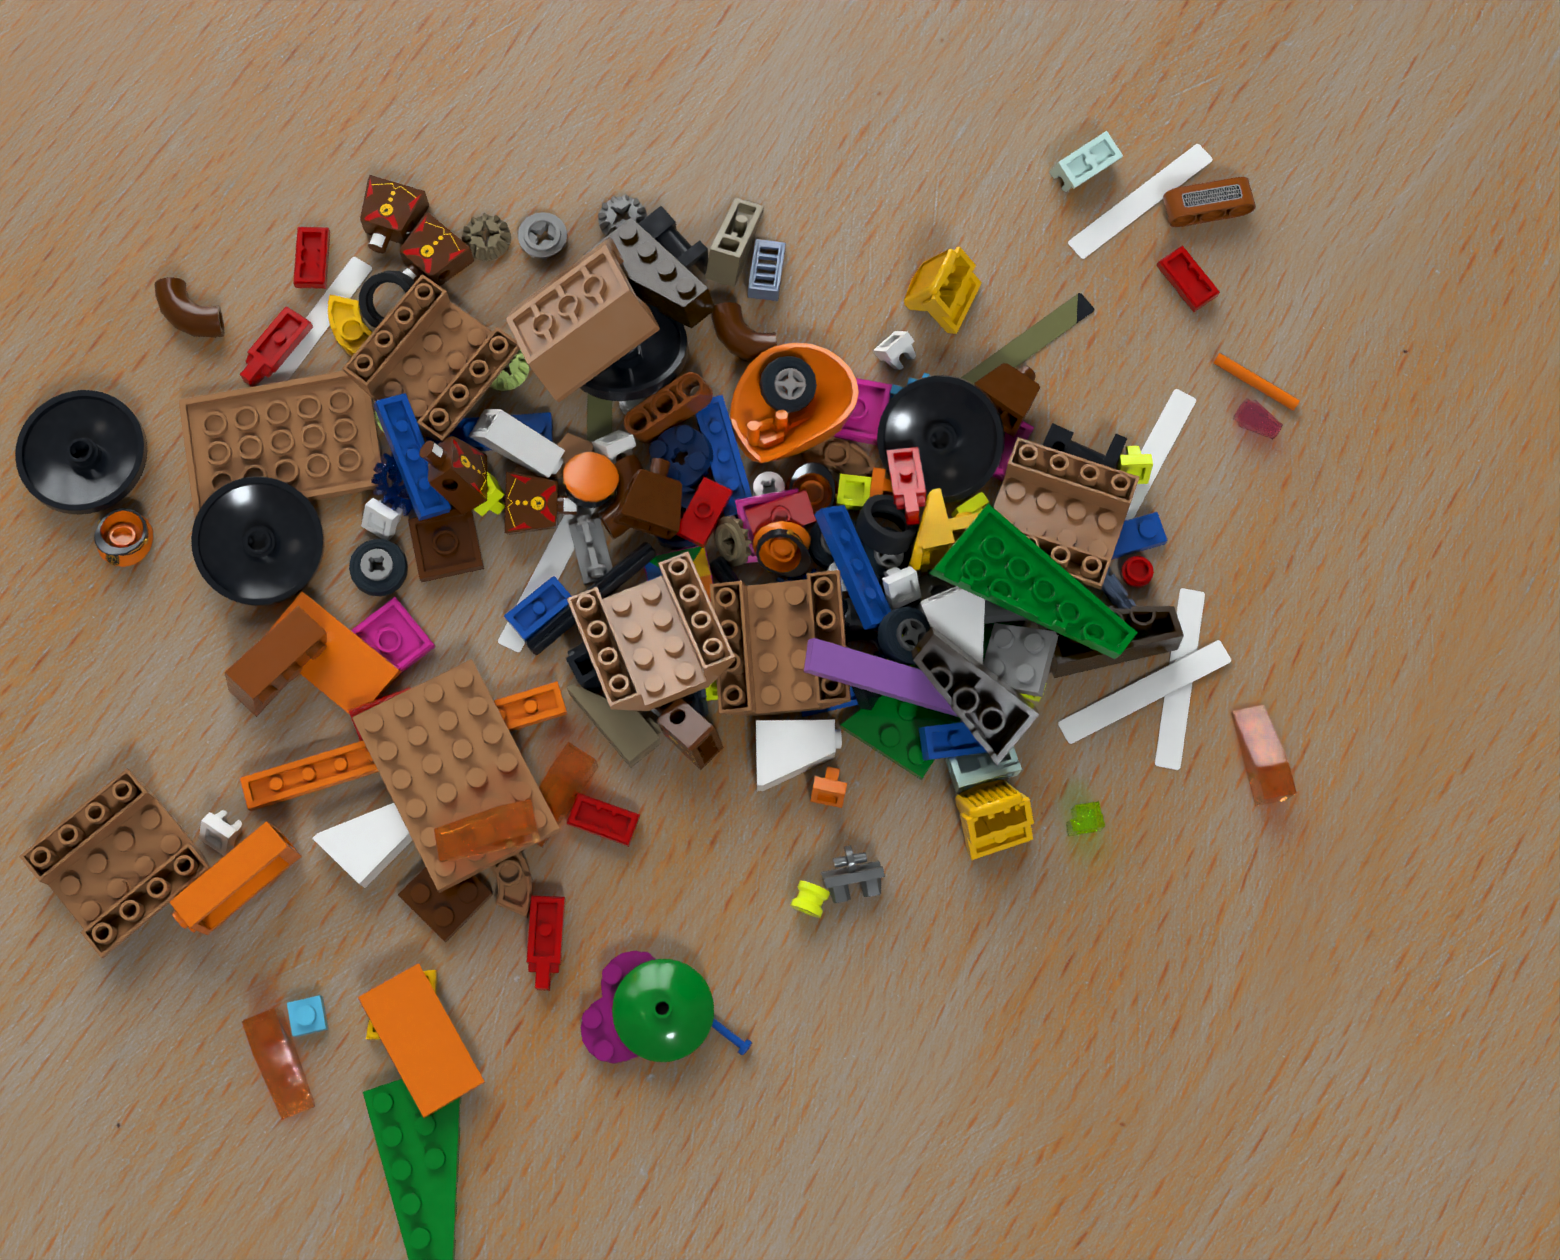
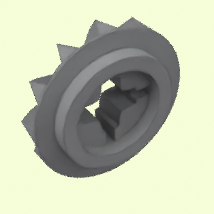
(608, 219)
(538, 224)

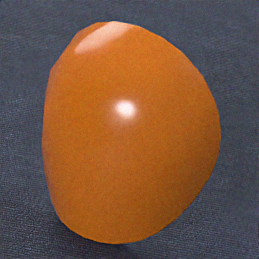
(774, 434)

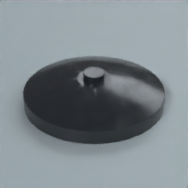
(645, 367)
(953, 428)
(81, 452)
(257, 541)

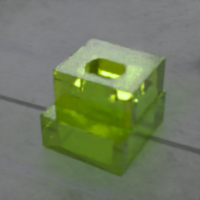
(1085, 819)

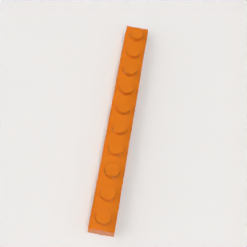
(356, 762)

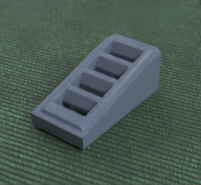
(763, 290)

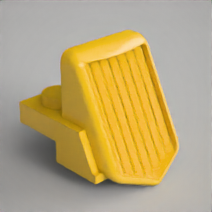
(944, 288)
(937, 532)
(994, 818)

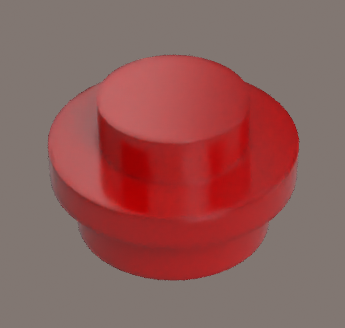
(1137, 571)

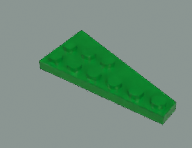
(1014, 573)
(895, 724)
(419, 1167)

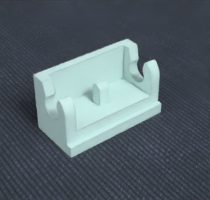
(1086, 161)
(979, 768)

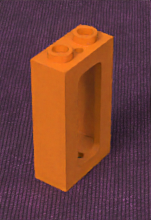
(234, 880)

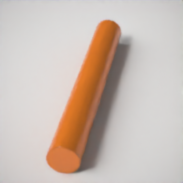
(1256, 381)

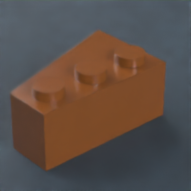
(275, 660)

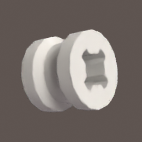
(767, 479)

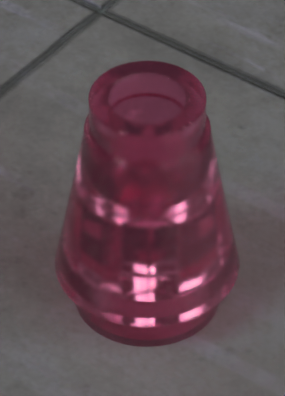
(1256, 418)

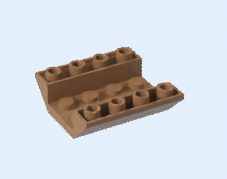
(581, 322)
(433, 356)
(1067, 507)
(653, 638)
(769, 639)
(116, 861)

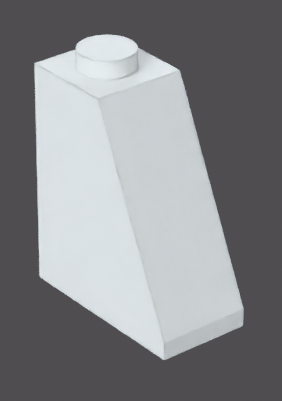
(517, 442)
(959, 618)
(792, 748)
(366, 843)

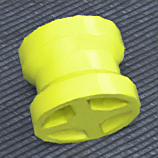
(810, 899)

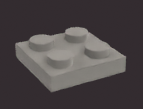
(1021, 657)

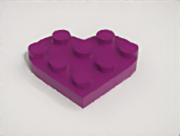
(597, 1021)

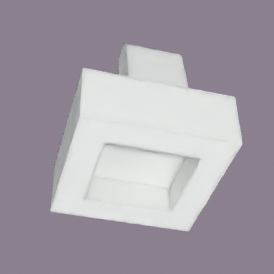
(893, 346)
(614, 444)
(380, 519)
(901, 586)
(218, 833)

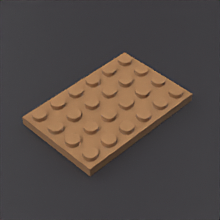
(301, 431)
(449, 759)

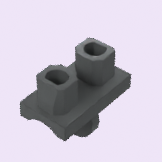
(867, 874)

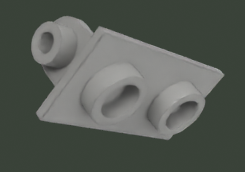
(590, 548)

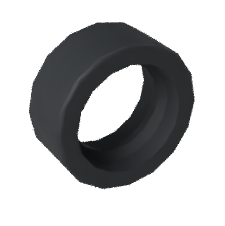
(368, 288)
(878, 537)

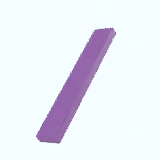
(873, 674)

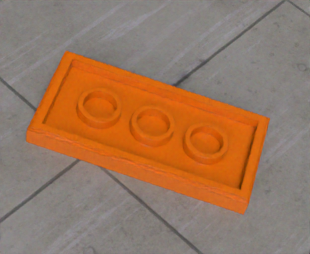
(348, 667)
(421, 1040)

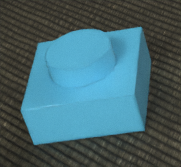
(307, 1016)

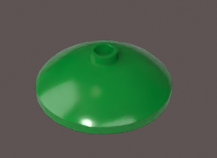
(668, 1035)

